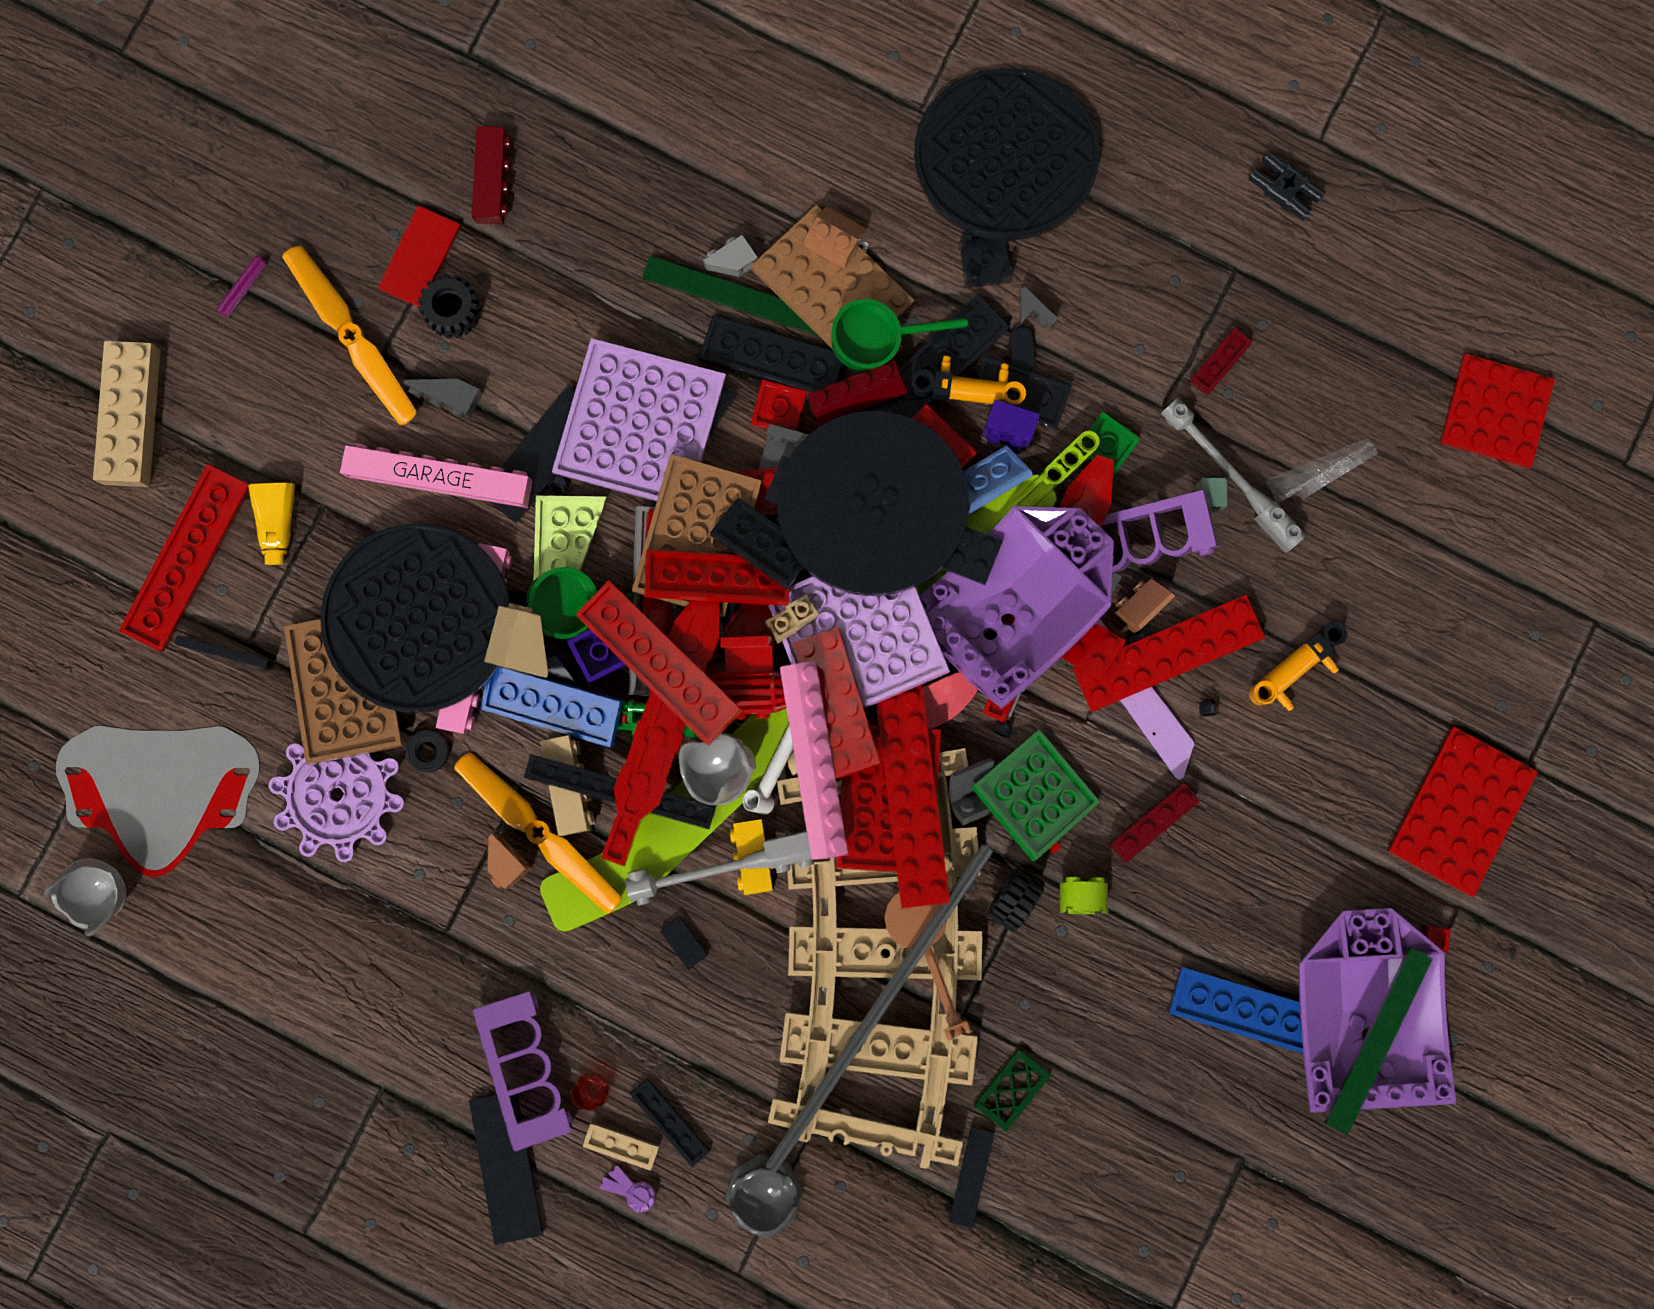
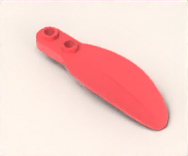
(944, 699)

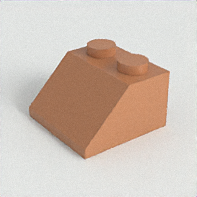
(834, 237)
(1143, 605)
(505, 863)

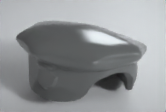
(763, 1199)

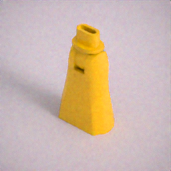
(273, 514)

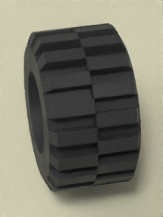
(437, 293)
(1016, 899)

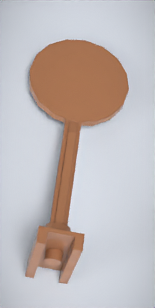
(905, 929)

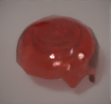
(590, 1092)

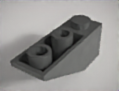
(452, 393)

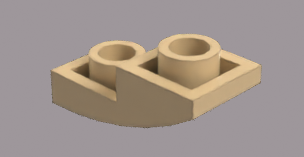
(792, 619)

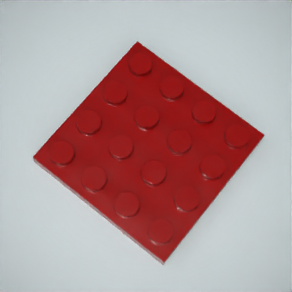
(1497, 411)

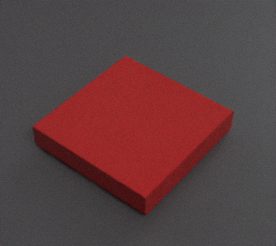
(778, 406)

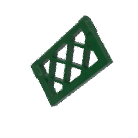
(1017, 1109)

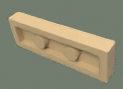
(620, 1146)

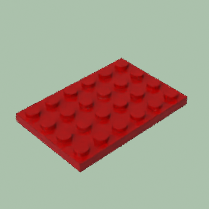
(1462, 811)
(867, 813)

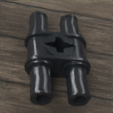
(1287, 197)

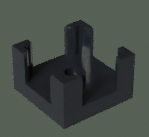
(984, 261)

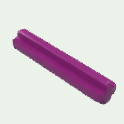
(241, 286)

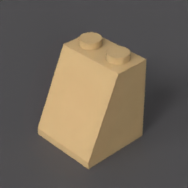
(517, 641)

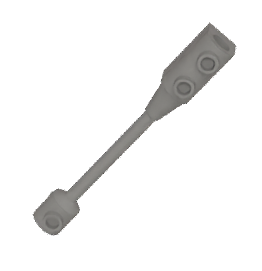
(1269, 513)
(777, 853)

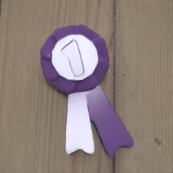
(639, 1195)

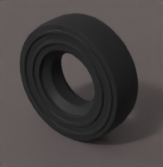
(417, 740)

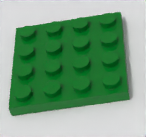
(1035, 795)

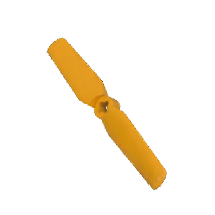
(337, 315)
(520, 815)

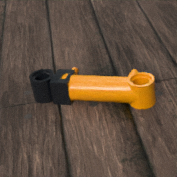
(946, 386)
(1312, 651)

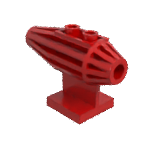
(751, 676)

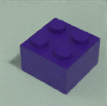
(1010, 425)
(595, 657)

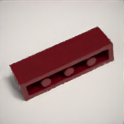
(490, 175)
(857, 392)
(1153, 822)

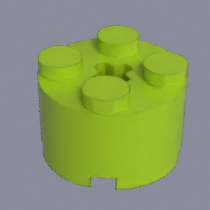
(1083, 896)

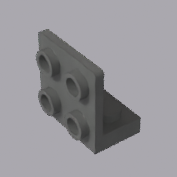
(779, 442)
(962, 798)

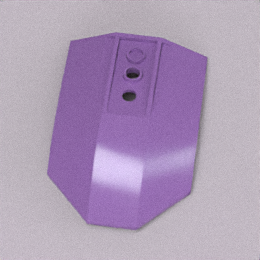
(1048, 576)
(1339, 996)

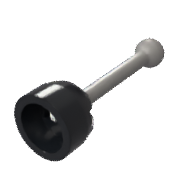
(1005, 729)

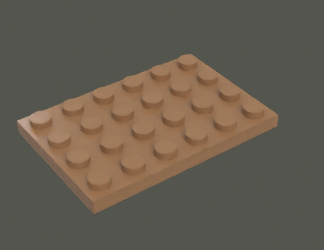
(819, 287)
(689, 507)
(330, 714)

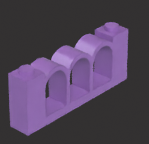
(1198, 519)
(539, 1127)

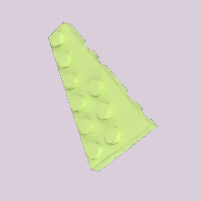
(564, 531)

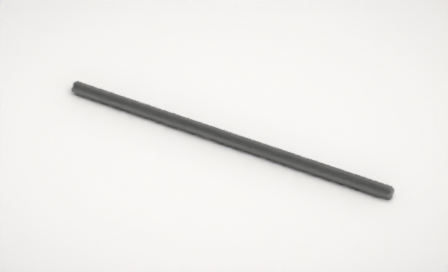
(878, 1009)

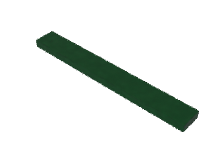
(723, 293)
(1378, 1040)

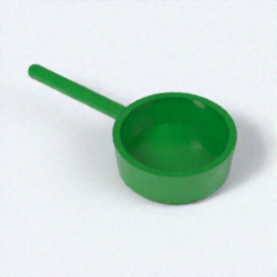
(869, 334)
(557, 599)

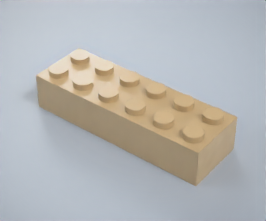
(126, 414)

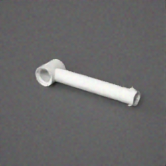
(760, 800)

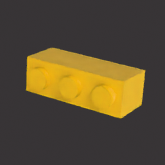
(749, 839)

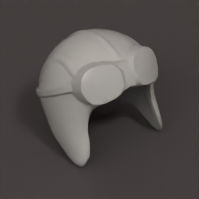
(716, 771)
(88, 893)

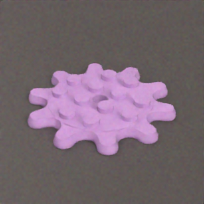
(331, 821)

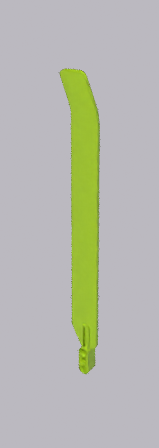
(667, 842)

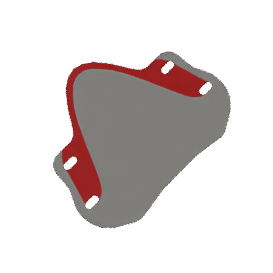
(156, 788)

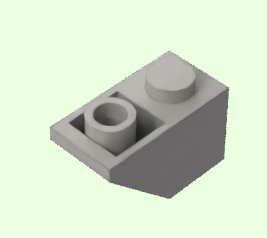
(731, 259)

